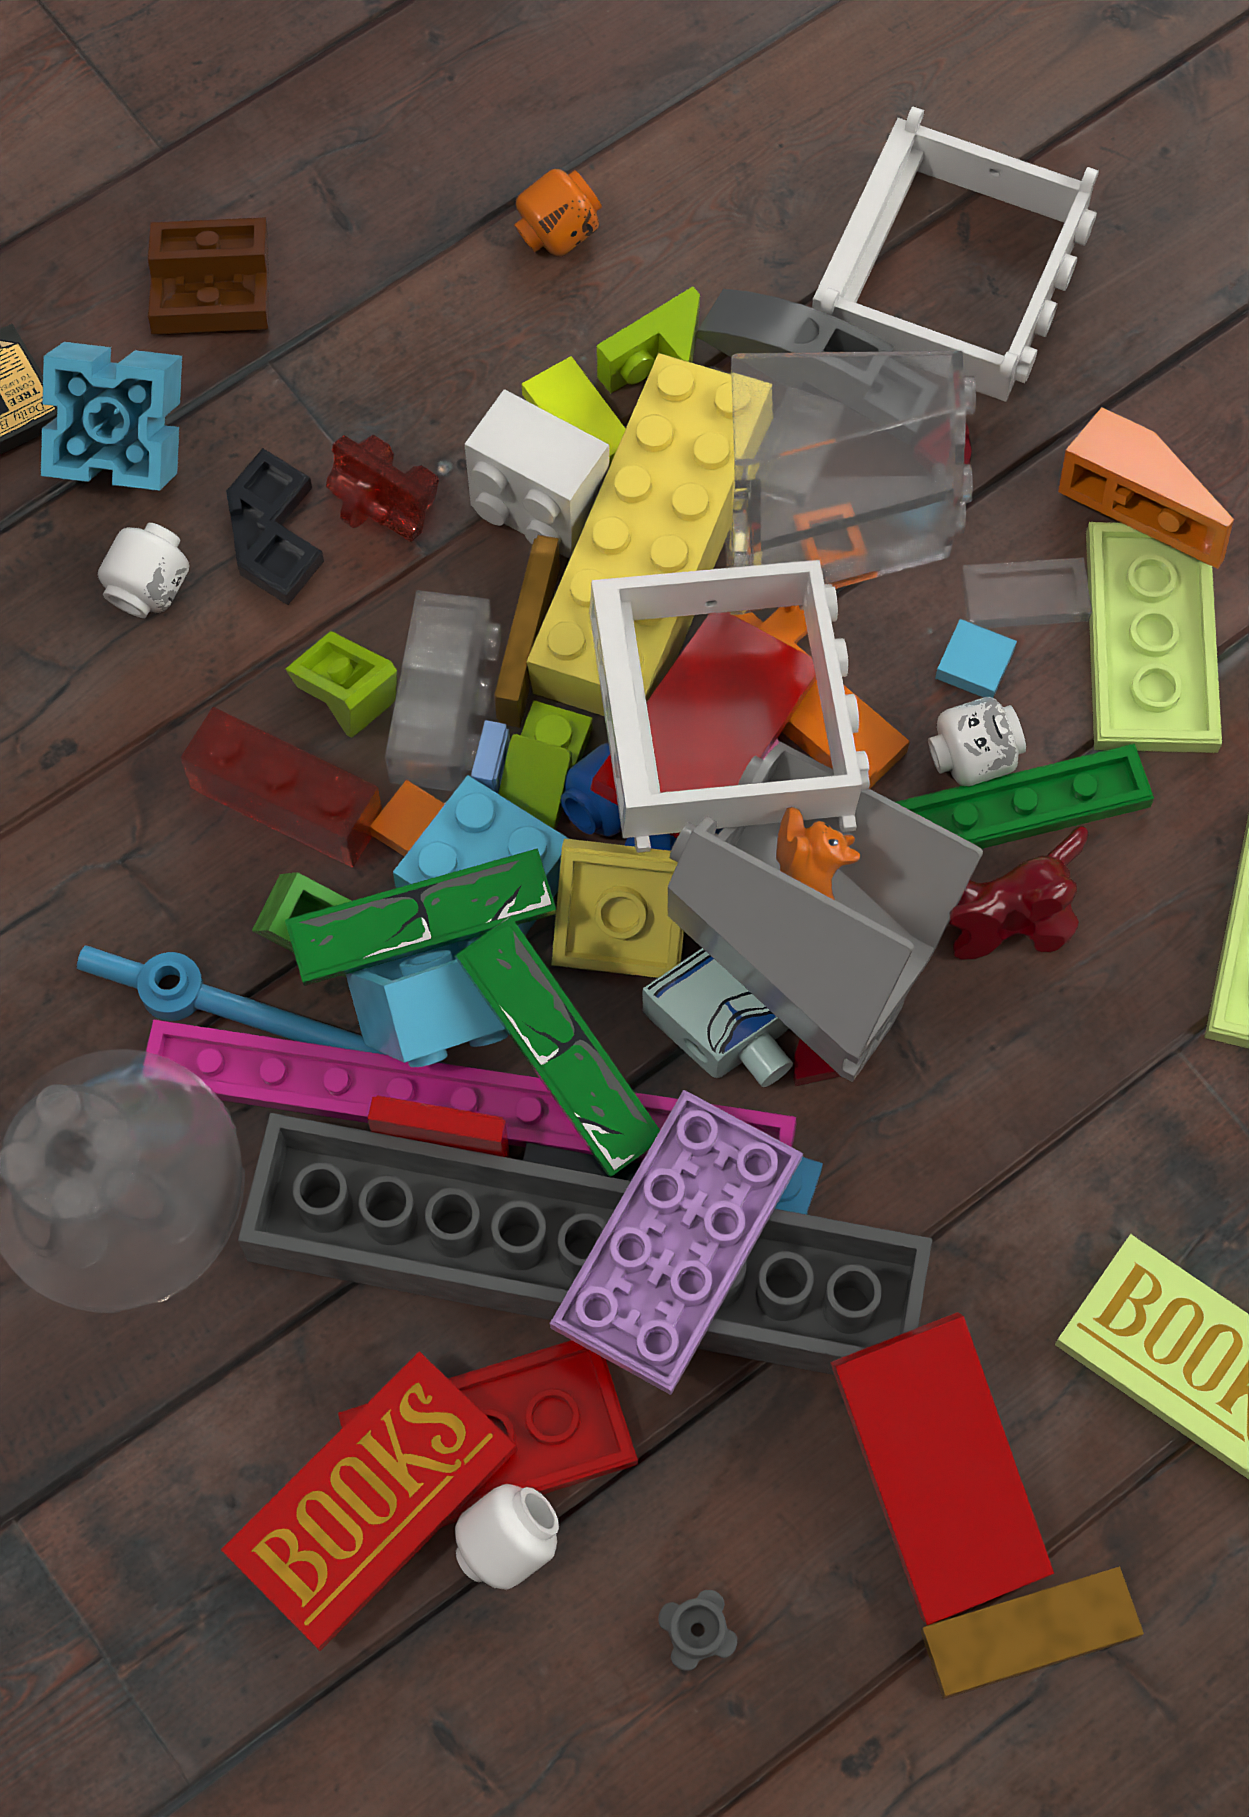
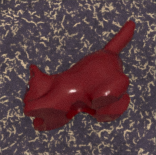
(1025, 901)

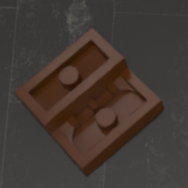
(208, 275)

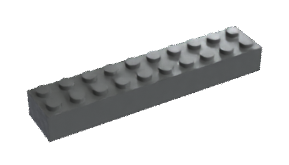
(521, 1231)

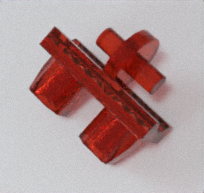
(378, 490)

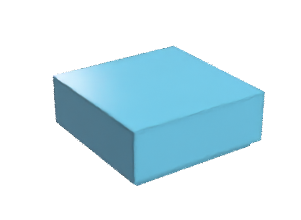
(975, 659)

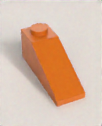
(1144, 485)

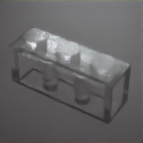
(442, 690)

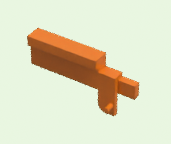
(807, 727)

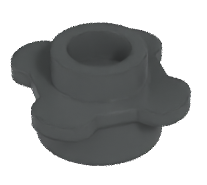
(702, 1610)

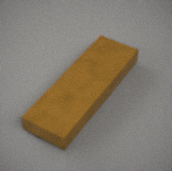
(530, 613)
(1031, 1632)

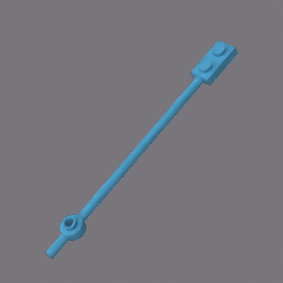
(194, 994)

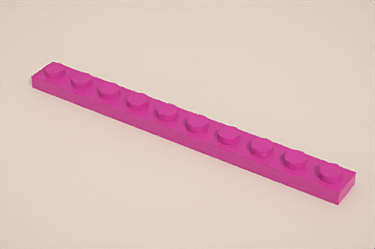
(344, 1080)

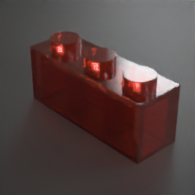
(282, 786)

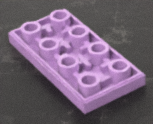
(676, 1242)

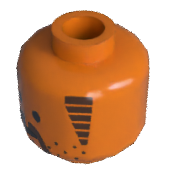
(557, 212)

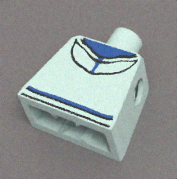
(716, 1019)

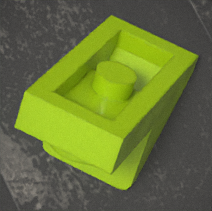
(633, 350)
(348, 679)
(541, 758)

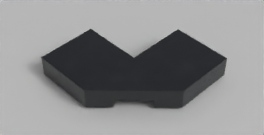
(264, 549)

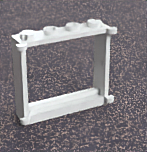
(980, 170)
(641, 805)

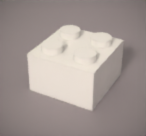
(534, 471)

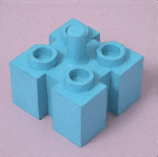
(111, 415)

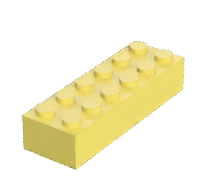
(655, 514)

